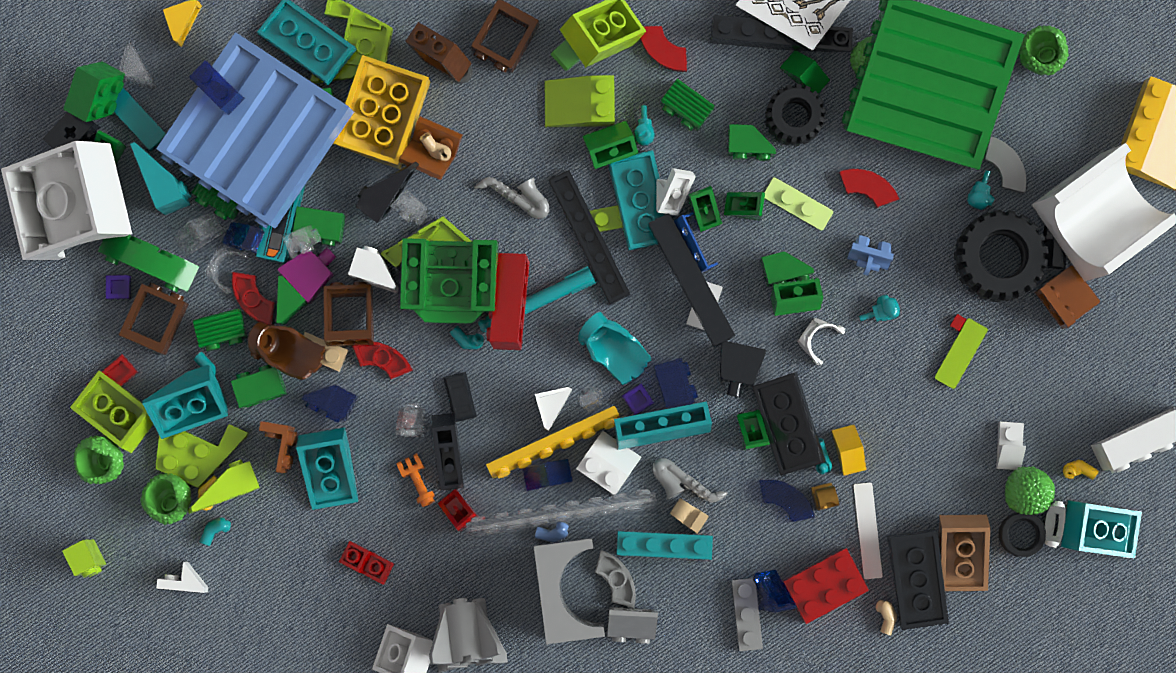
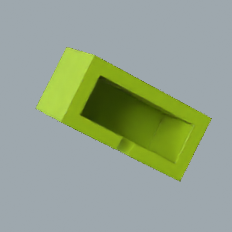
(84, 558)

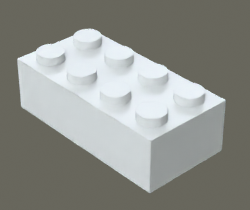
(1137, 442)

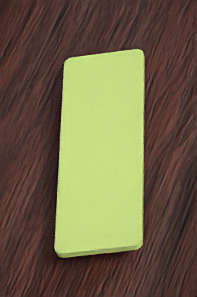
(798, 204)

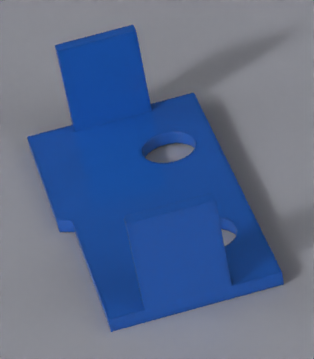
(691, 242)

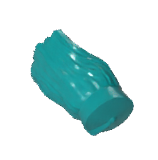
(614, 348)

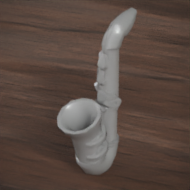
(530, 200)
(672, 476)

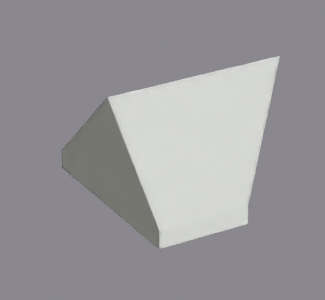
(551, 403)

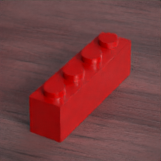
(510, 302)

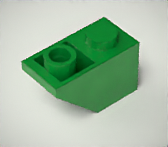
(748, 142)
(784, 268)

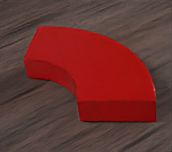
(662, 50)
(868, 184)
(250, 299)
(384, 357)

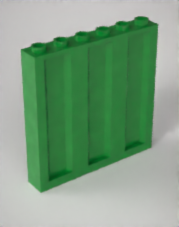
(932, 81)

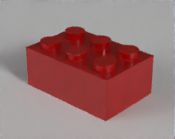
(825, 585)

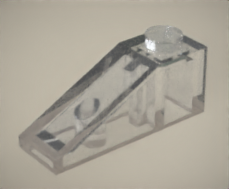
(411, 421)

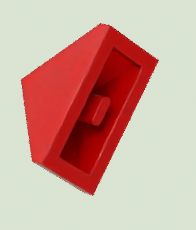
(457, 510)

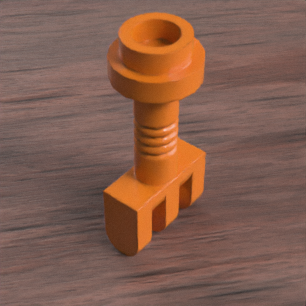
(426, 498)

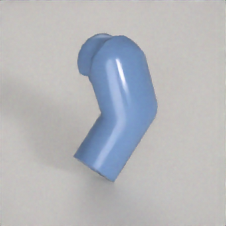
(552, 535)

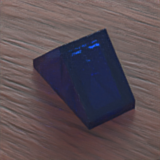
(547, 474)

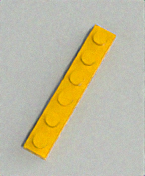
(544, 447)

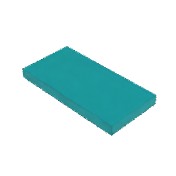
(306, 41)
(635, 194)

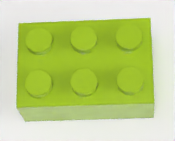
(602, 30)

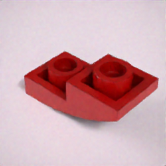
(366, 562)

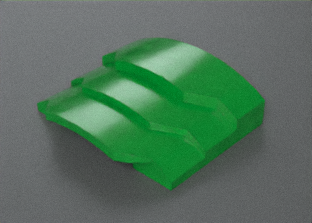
(448, 279)

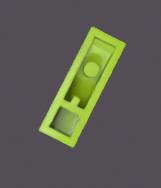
(230, 484)

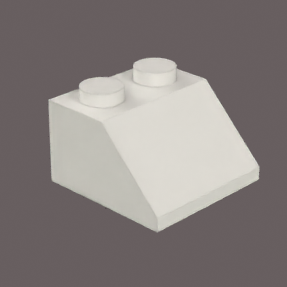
(372, 269)
(607, 464)
(402, 652)

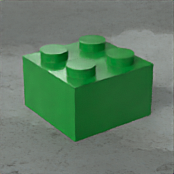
(94, 91)

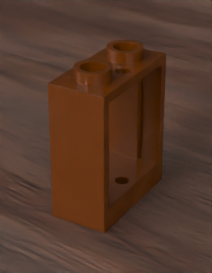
(519, 17)
(438, 52)
(348, 337)
(162, 346)

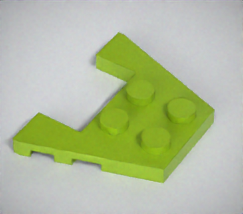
(364, 32)
(436, 231)
(194, 457)

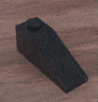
(377, 199)
(447, 451)

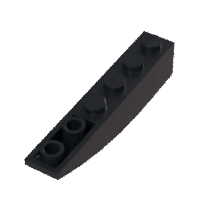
(758, 34)

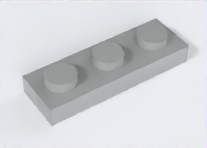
(747, 614)

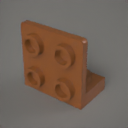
(417, 152)
(1067, 297)
(288, 439)

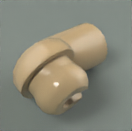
(889, 615)

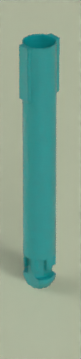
(571, 284)

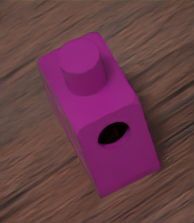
(309, 273)

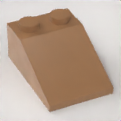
(964, 551)

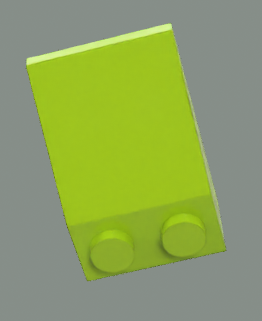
(580, 102)
(113, 411)

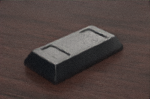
(460, 396)

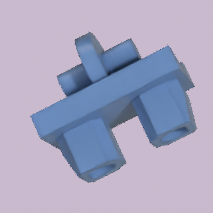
(869, 257)

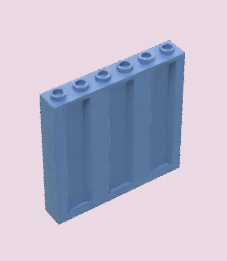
(266, 144)

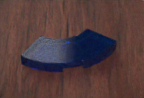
(788, 498)

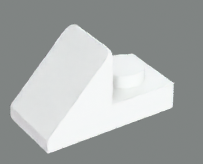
(673, 191)
(1010, 445)
(189, 581)

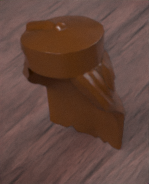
(285, 350)

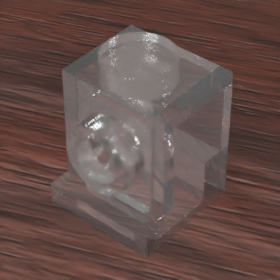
(410, 208)
(301, 240)

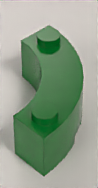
(145, 257)

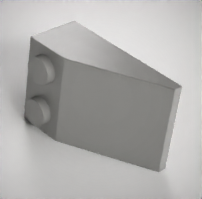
(632, 623)

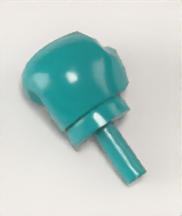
(644, 131)
(980, 195)
(885, 309)

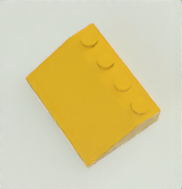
(385, 111)
(1153, 134)

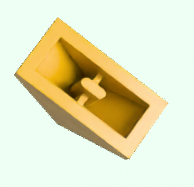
(181, 18)
(849, 450)

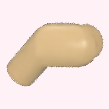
(435, 149)

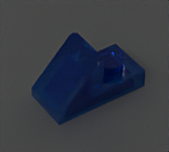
(774, 593)

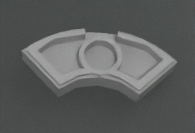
(1008, 164)
(618, 579)

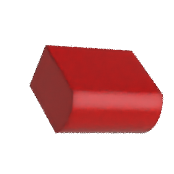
(958, 322)

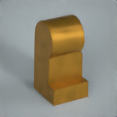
(824, 496)

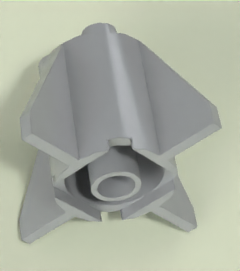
(465, 637)

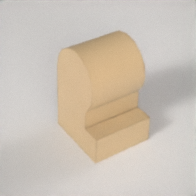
(689, 515)

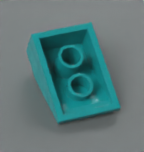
(165, 189)
(187, 402)
(327, 468)
(1101, 529)

